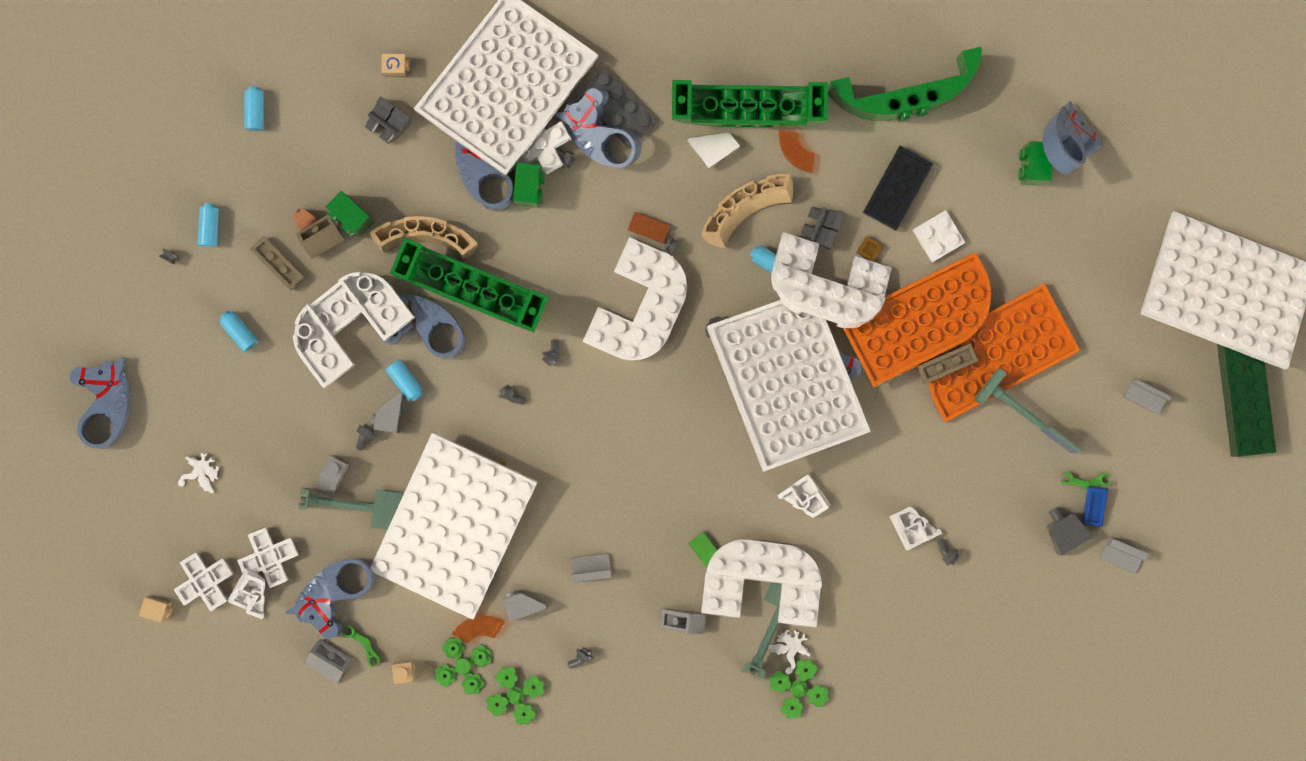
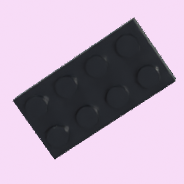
(897, 188)

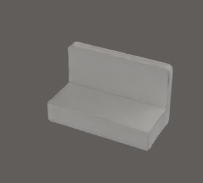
(1146, 396)
(1123, 555)
(591, 568)
(327, 661)

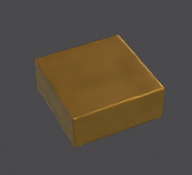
(869, 249)

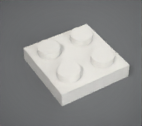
(938, 236)

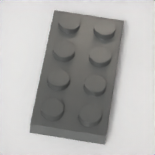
(621, 107)

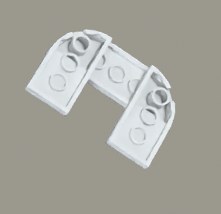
(807, 293)
(335, 310)
(656, 313)
(767, 563)

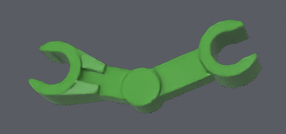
(1097, 481)
(366, 642)

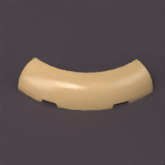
(744, 202)
(424, 230)

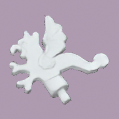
(201, 469)
(793, 645)

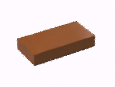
(648, 227)

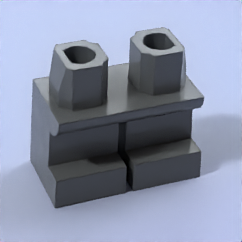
(388, 117)
(825, 228)

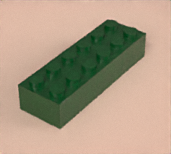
(1246, 403)

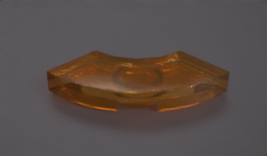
(795, 152)
(477, 627)

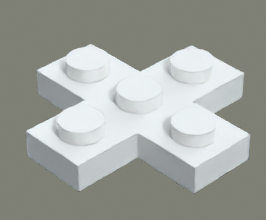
(545, 148)
(269, 557)
(203, 581)

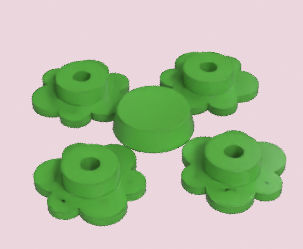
(463, 665)
(798, 688)
(515, 695)

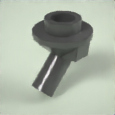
(567, 159)
(551, 356)
(508, 393)
(365, 432)
(950, 555)
(583, 655)

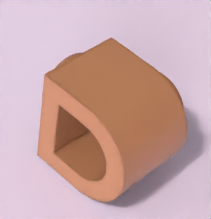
(304, 218)

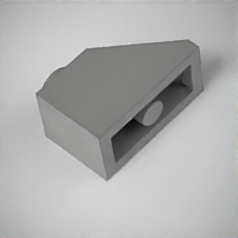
(389, 415)
(331, 475)
(521, 605)
(683, 621)

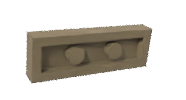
(277, 263)
(947, 363)

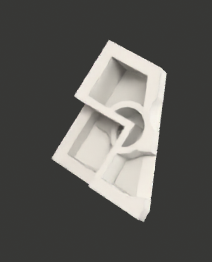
(714, 147)
(806, 496)
(913, 528)
(249, 593)

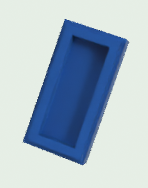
(1094, 506)

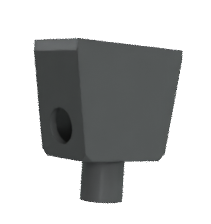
(1066, 531)

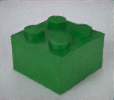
(1035, 168)
(528, 184)
(346, 211)

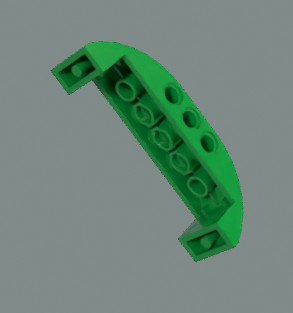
(749, 105)
(878, 106)
(469, 286)

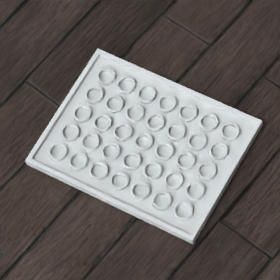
(506, 83)
(1228, 290)
(787, 383)
(453, 525)

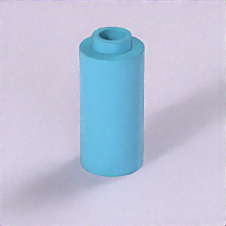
(254, 109)
(208, 225)
(763, 257)
(238, 331)
(404, 380)

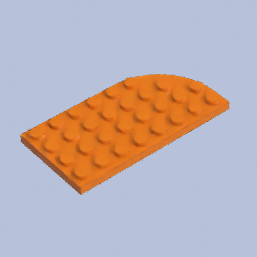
(923, 320)
(1017, 338)

